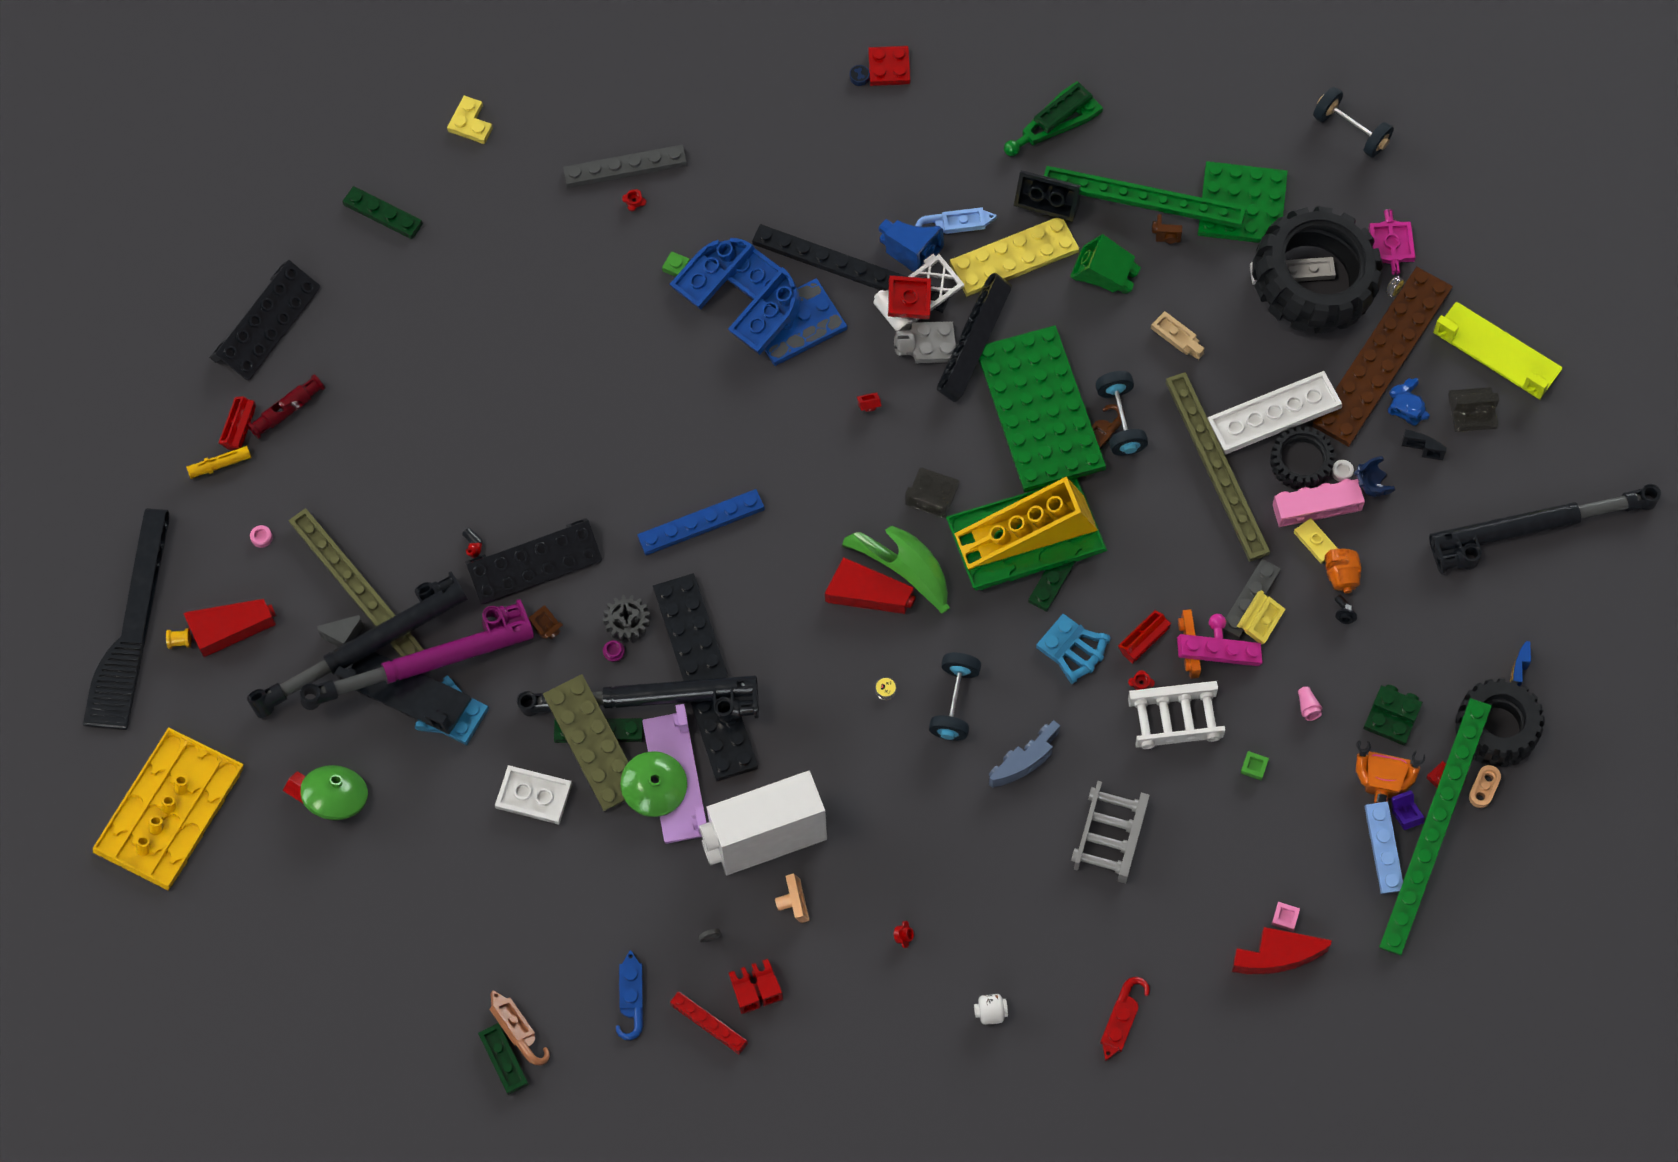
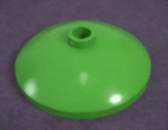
(334, 792)
(649, 797)

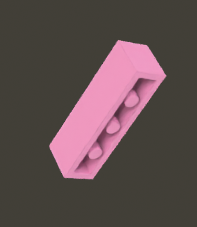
(1318, 502)

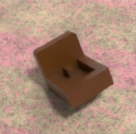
(1166, 233)
(545, 623)

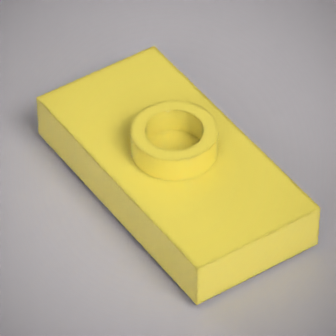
(1314, 539)

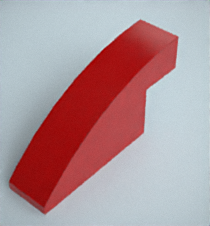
(1279, 952)

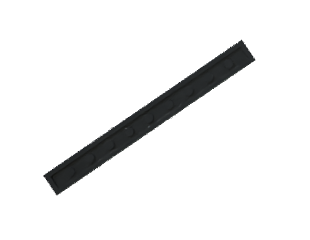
(829, 260)

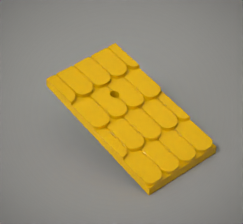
(168, 809)

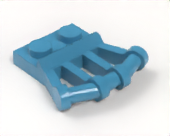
(1062, 638)
(466, 724)

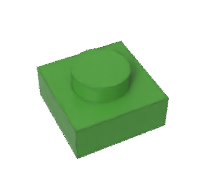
(674, 264)
(1254, 765)

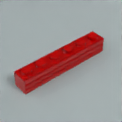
(708, 1022)

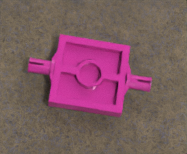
(1393, 241)

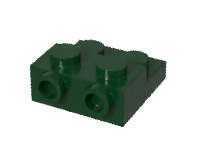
(1393, 714)

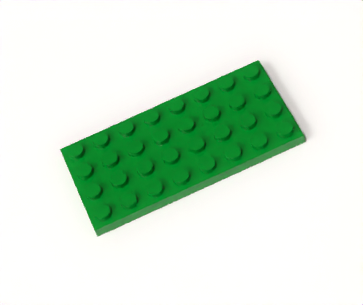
(1040, 408)

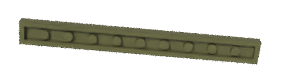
(1217, 467)
(349, 577)

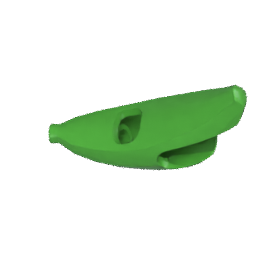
(913, 562)

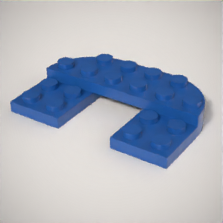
(770, 287)

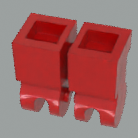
(749, 993)

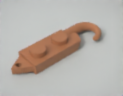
(516, 1027)

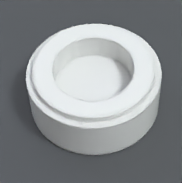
(1342, 470)

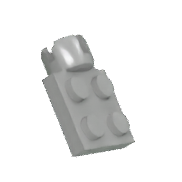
(926, 342)

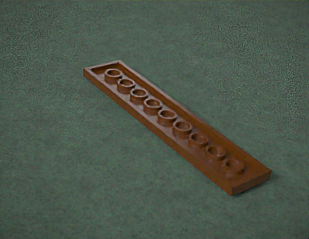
(1384, 355)

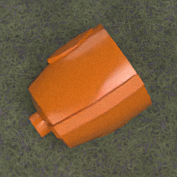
(1343, 574)

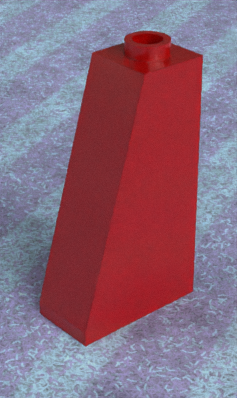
(868, 589)
(228, 624)

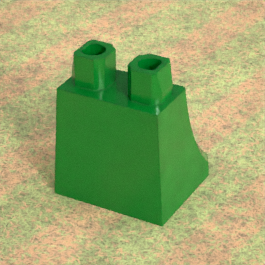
(1105, 265)

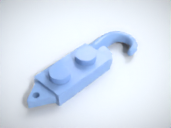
(959, 220)

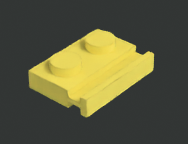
(1261, 617)

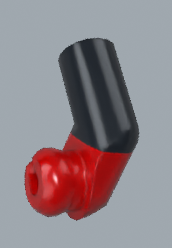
(475, 542)

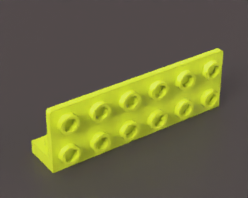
(1497, 350)

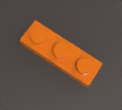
(1186, 625)

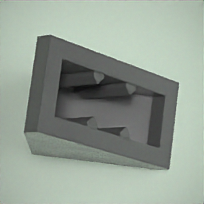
(341, 631)

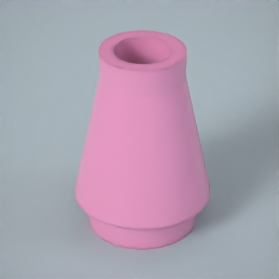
(1309, 704)

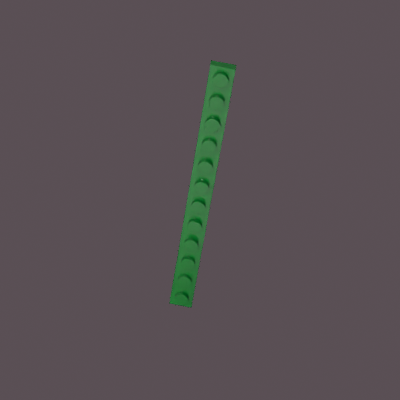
(1435, 827)

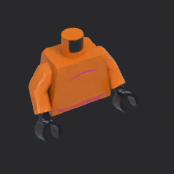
(1385, 774)

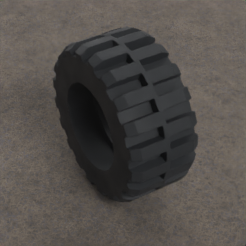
(1521, 706)

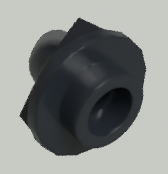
(1346, 614)

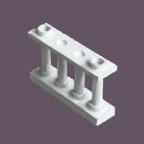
(1183, 694)

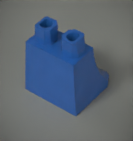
(911, 243)

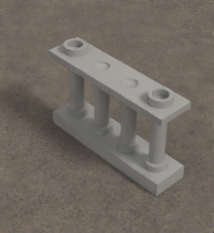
(1126, 846)

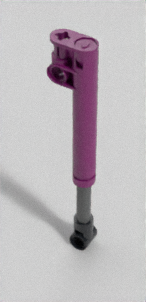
(509, 629)

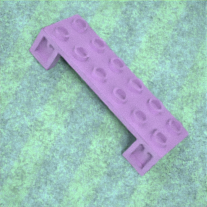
(672, 736)

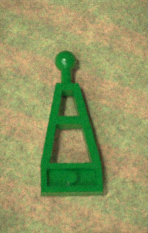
(1086, 112)

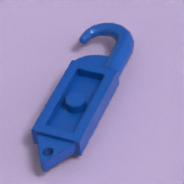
(631, 995)

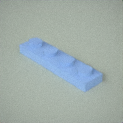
(1384, 847)

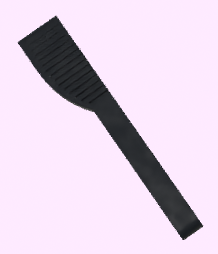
(116, 675)

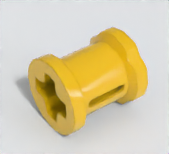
(178, 638)

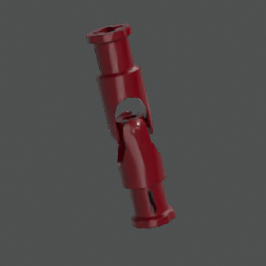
(291, 402)

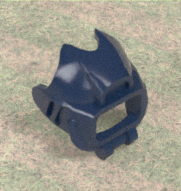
(1371, 477)

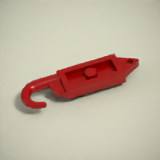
(1121, 1018)

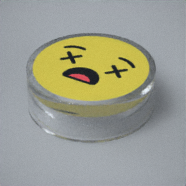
(1395, 286)
(885, 688)

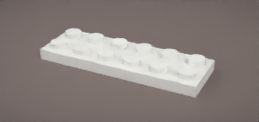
(1274, 412)

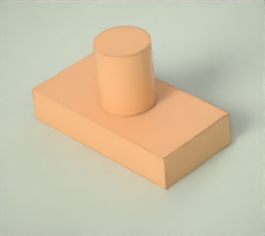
(794, 899)

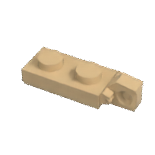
(1177, 335)

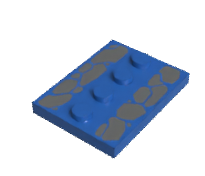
(814, 324)

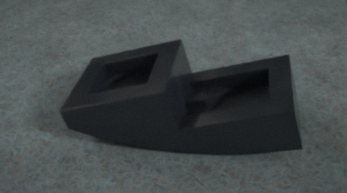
(1430, 447)

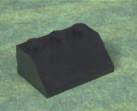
(1047, 195)

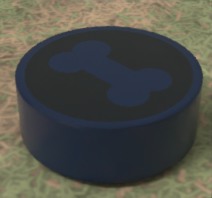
(859, 75)

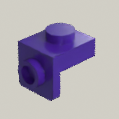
(1406, 810)

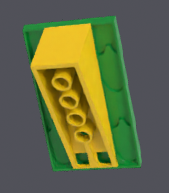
(1026, 534)

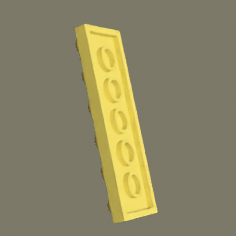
(1015, 254)

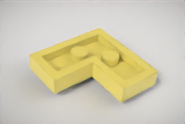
(466, 123)

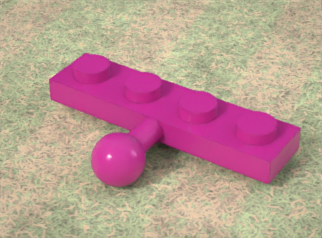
(1217, 648)

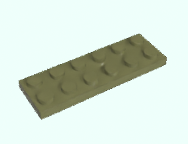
(589, 738)

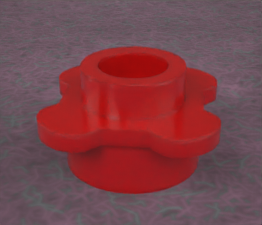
(631, 195)
(1141, 676)
(903, 934)

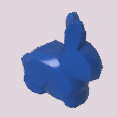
(1406, 404)

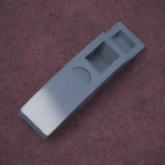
(1021, 762)

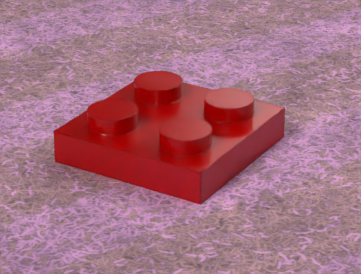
(889, 65)
(909, 297)

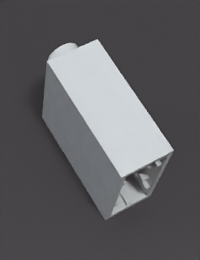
(764, 824)

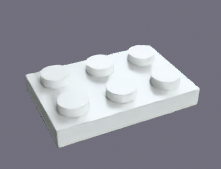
(533, 794)

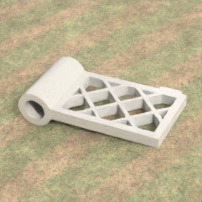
(904, 324)

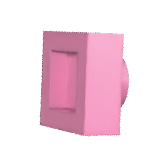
(1285, 916)

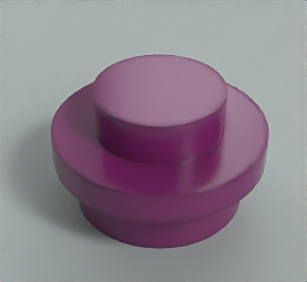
(613, 651)

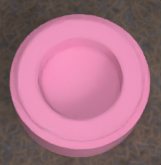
(261, 536)

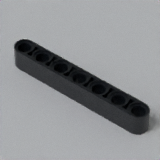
(974, 337)

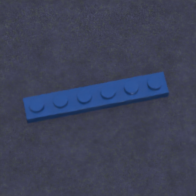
(700, 522)

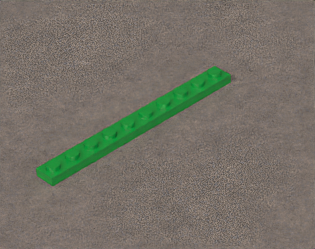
(1152, 198)

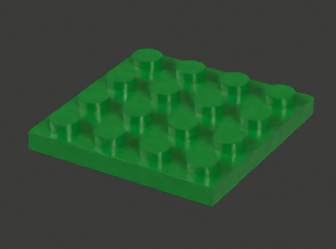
(1253, 187)

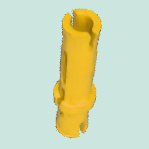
(218, 462)

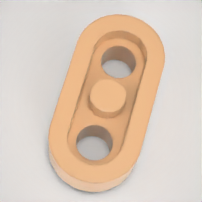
(1484, 787)

